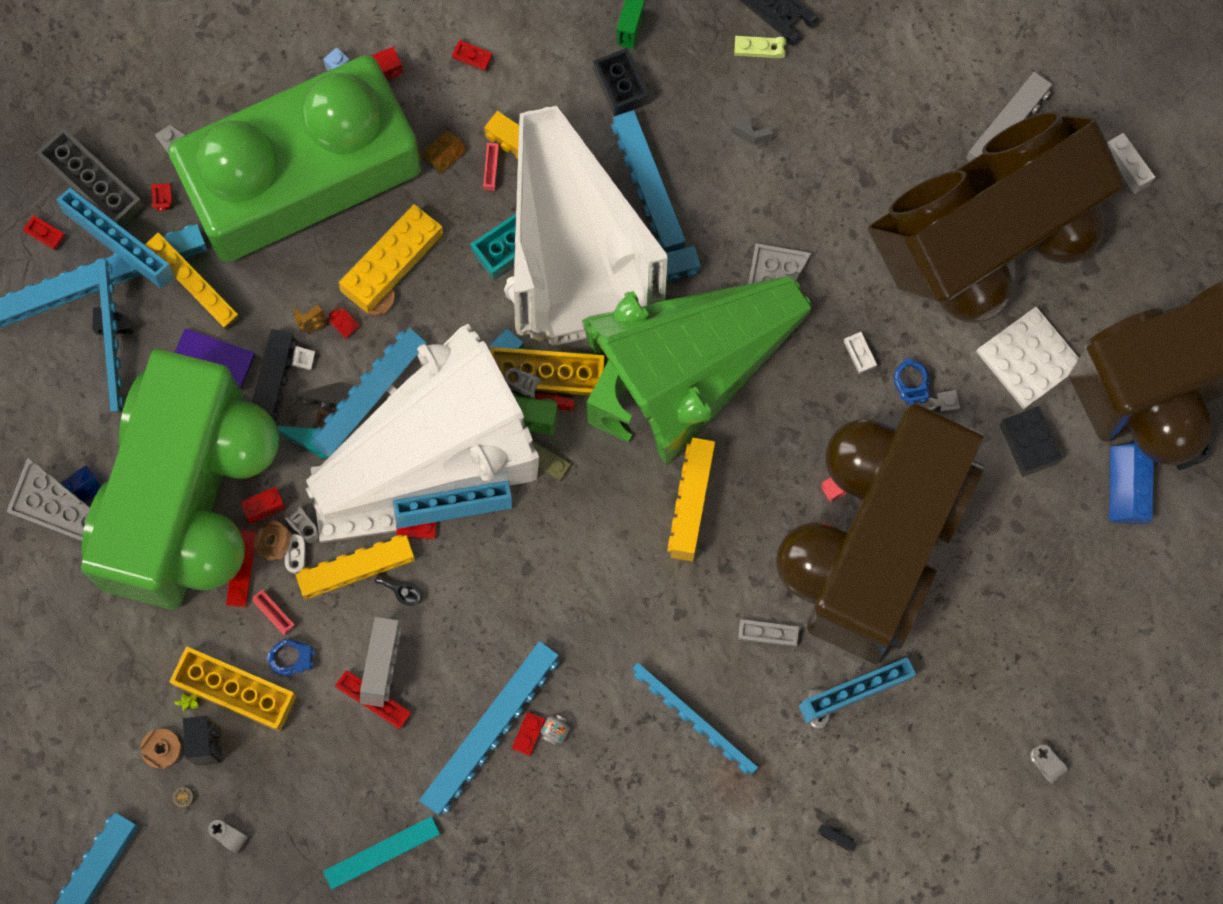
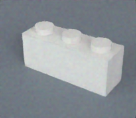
(1130, 163)

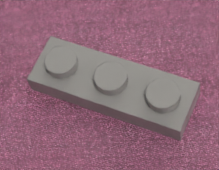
(768, 633)

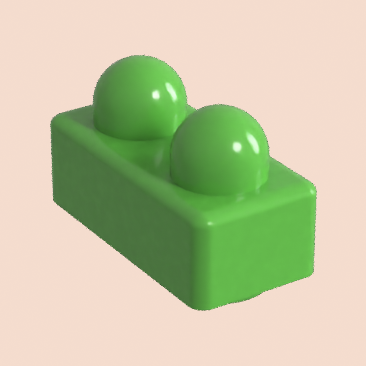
(296, 158)
(154, 517)

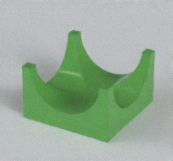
(603, 405)

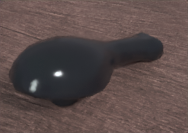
(405, 592)

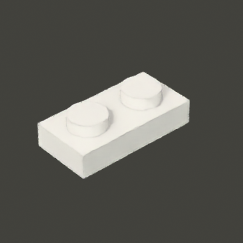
(860, 353)

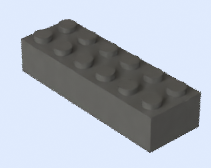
(89, 178)

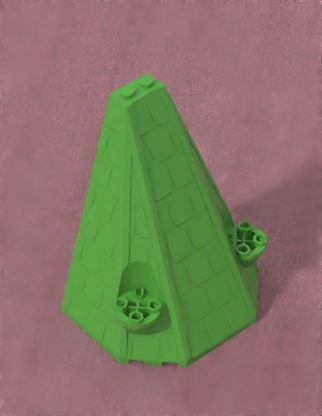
(694, 351)

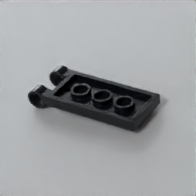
(776, 14)

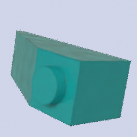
(302, 437)

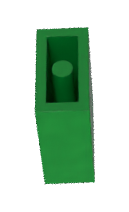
(630, 23)

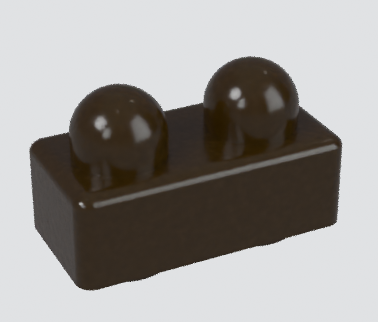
(1026, 190)
(1155, 377)
(876, 574)

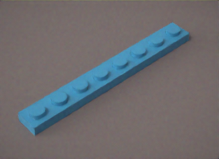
(109, 328)
(688, 714)

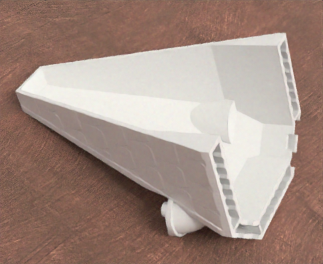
(574, 236)
(433, 435)

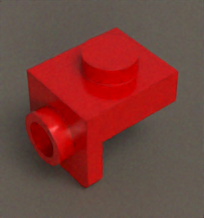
(162, 196)
(342, 322)

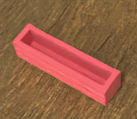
(491, 166)
(273, 612)

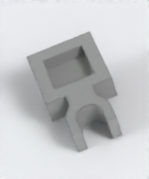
(945, 401)

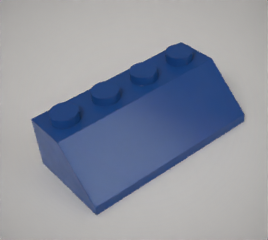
(1130, 485)

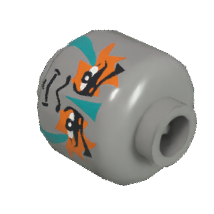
(555, 730)

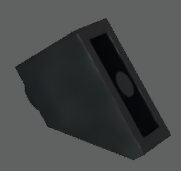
(97, 324)

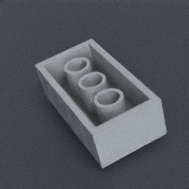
(379, 662)

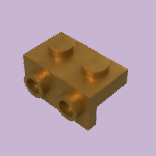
(443, 151)
(311, 320)

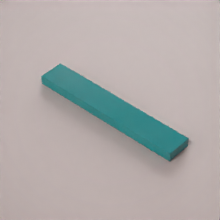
(381, 853)

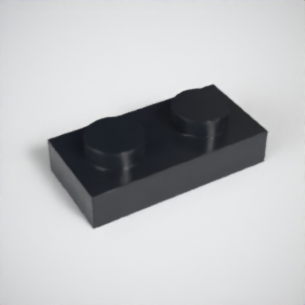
(845, 841)

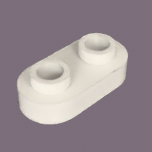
(295, 554)

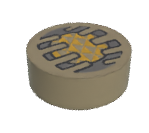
(183, 797)

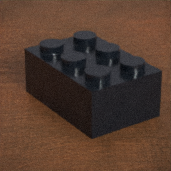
(621, 82)
(1030, 441)
(201, 740)

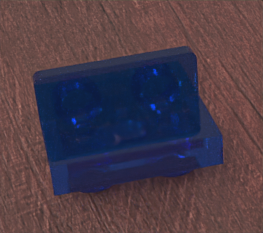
(82, 484)

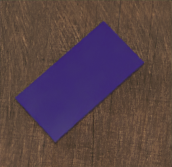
(216, 351)

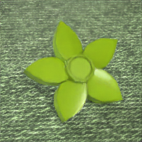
(187, 702)

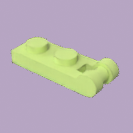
(759, 47)

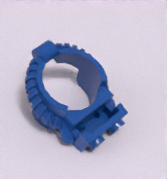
(910, 395)
(304, 661)

